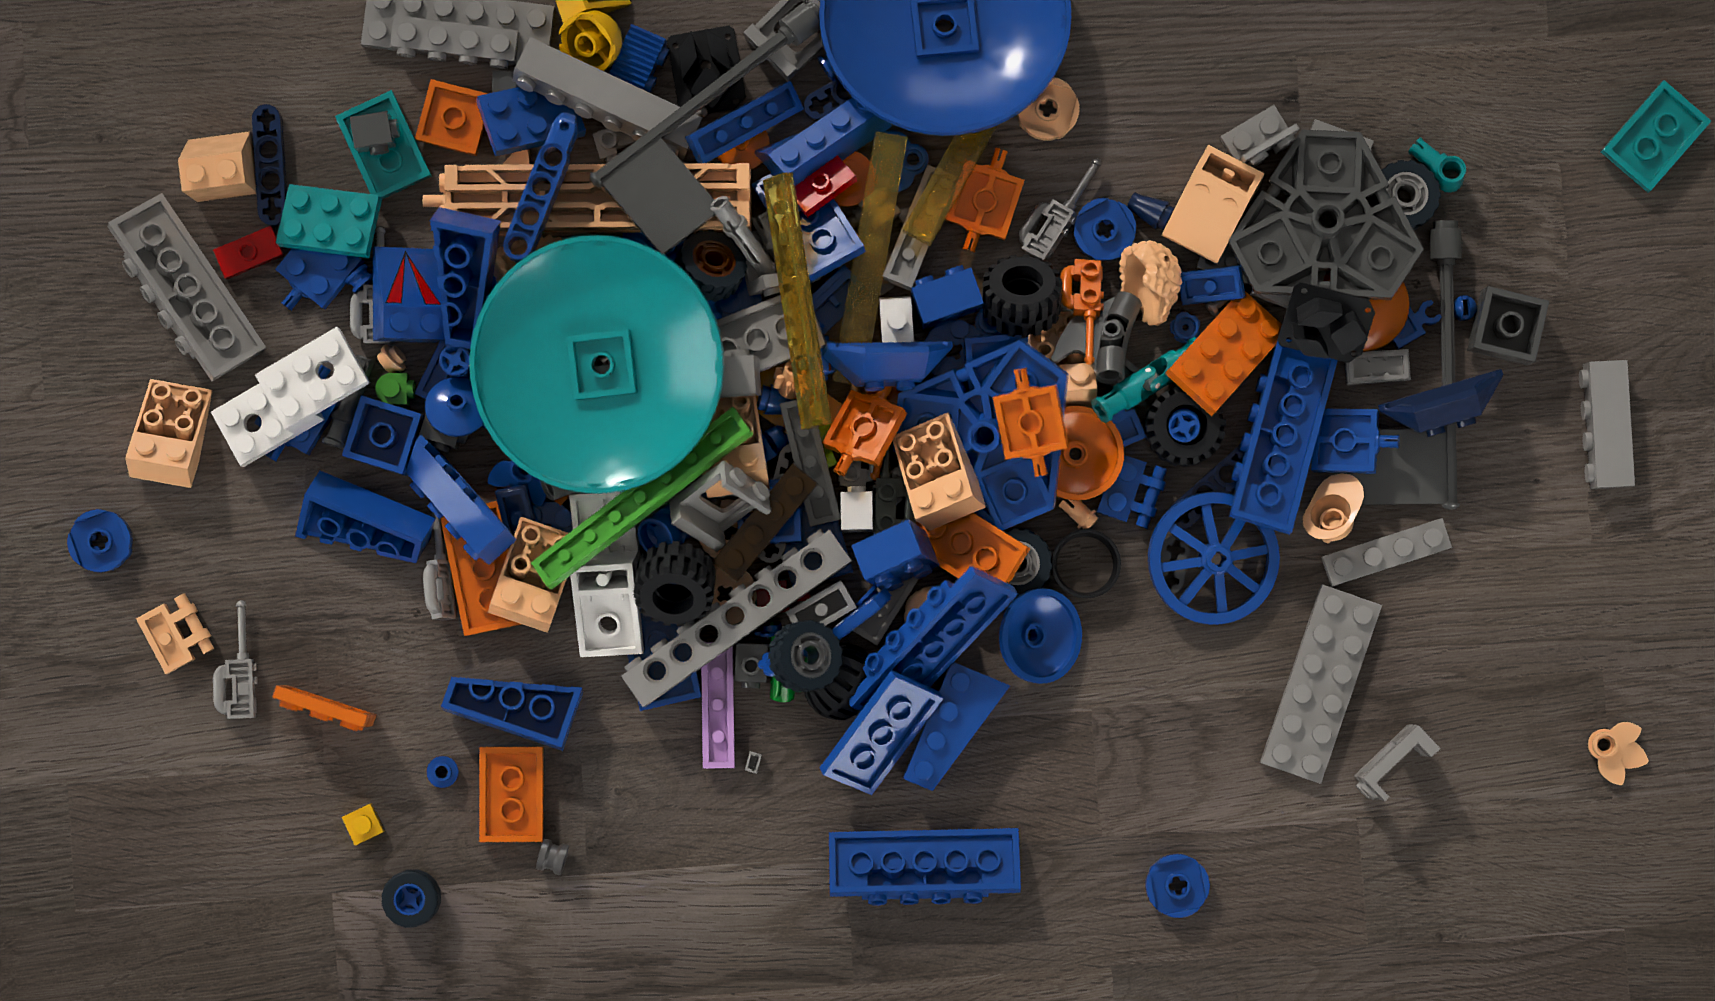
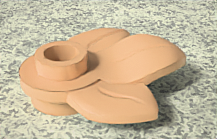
(1621, 751)

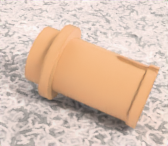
(1080, 513)

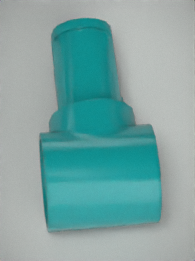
(1438, 164)

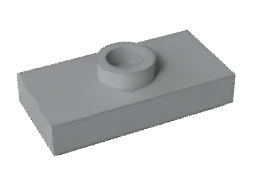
(1378, 367)

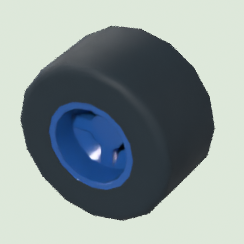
(401, 903)

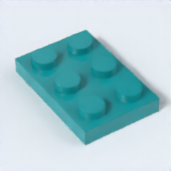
(1655, 136)
(397, 168)
(328, 221)

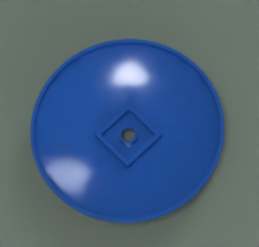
(945, 81)

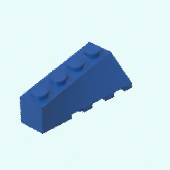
(835, 134)
(457, 502)
(363, 519)

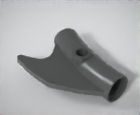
(1111, 337)

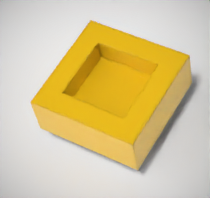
(363, 824)

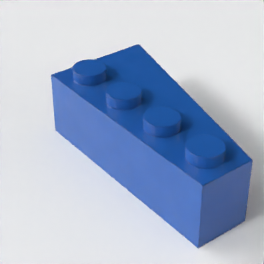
(466, 266)
(965, 706)
(522, 709)

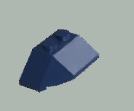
(1444, 405)

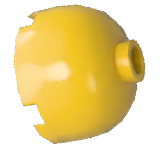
(591, 38)

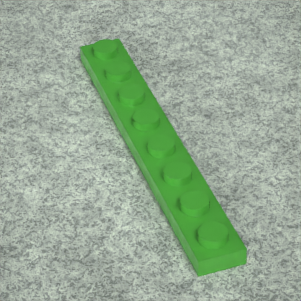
(638, 502)

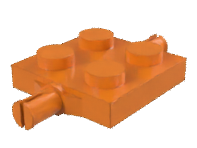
(987, 202)
(1030, 422)
(864, 429)

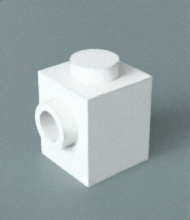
(856, 510)

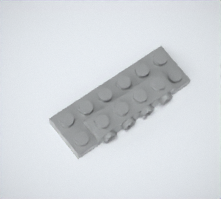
(457, 28)
(184, 288)

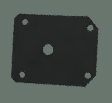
(686, 66)
(1326, 323)

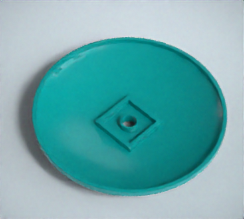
(539, 352)

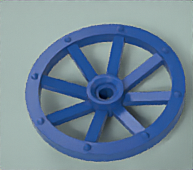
(1206, 552)

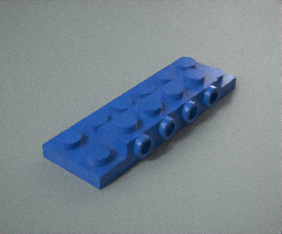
(1281, 438)
(936, 632)
(924, 864)

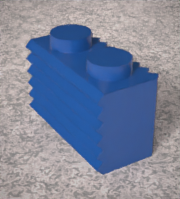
(640, 57)

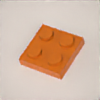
(451, 118)

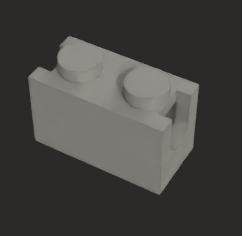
(825, 606)

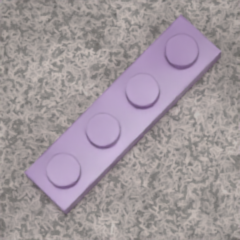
(718, 712)

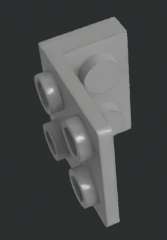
(1258, 136)

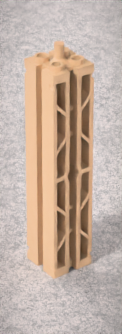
(580, 205)

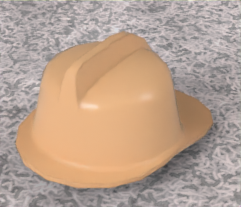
(1334, 508)

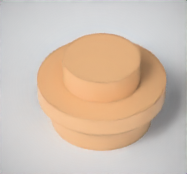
(392, 359)

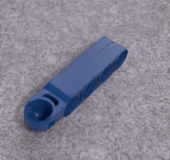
(556, 141)

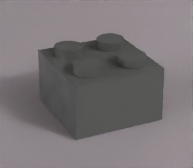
(1508, 325)

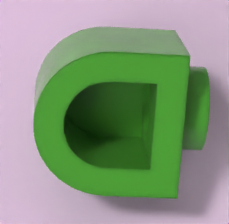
(395, 389)

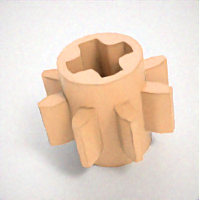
(784, 381)

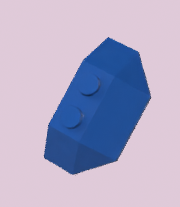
(886, 362)

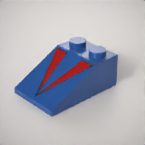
(406, 296)

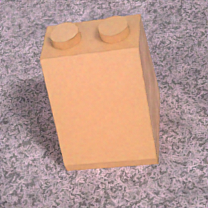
(218, 167)

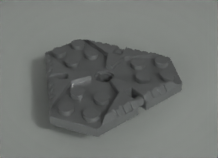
(1286, 245)

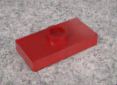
(823, 185)
(248, 252)

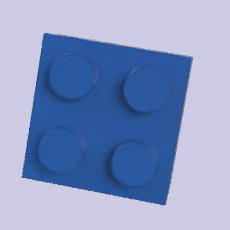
(946, 297)
(383, 435)
(895, 556)

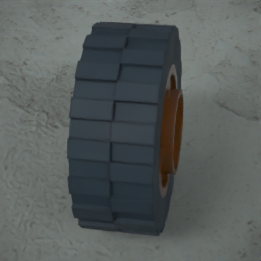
(713, 263)

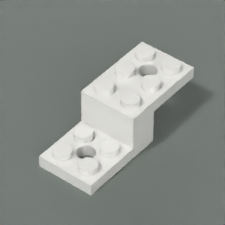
(290, 397)
(606, 588)

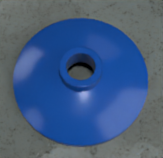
(450, 419)

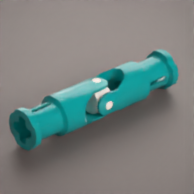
(1137, 386)

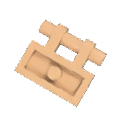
(166, 638)

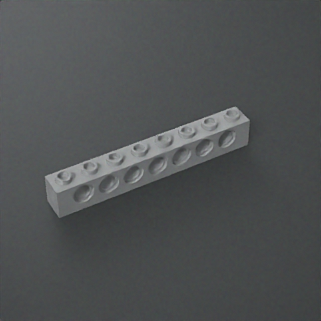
(833, 560)

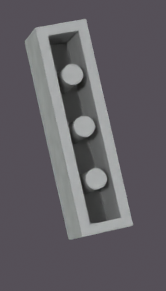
(1607, 424)

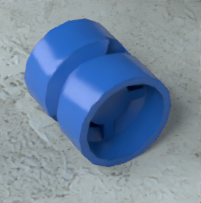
(659, 529)

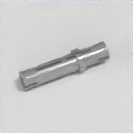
(736, 227)

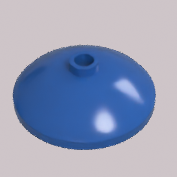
(1053, 638)

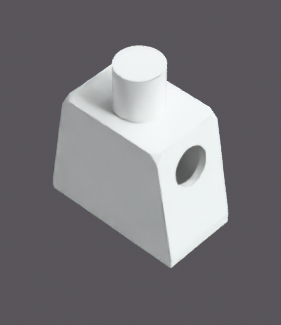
(896, 319)

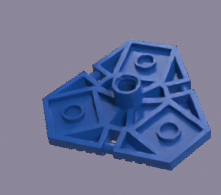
(1007, 485)

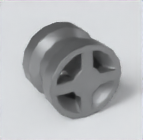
(552, 856)

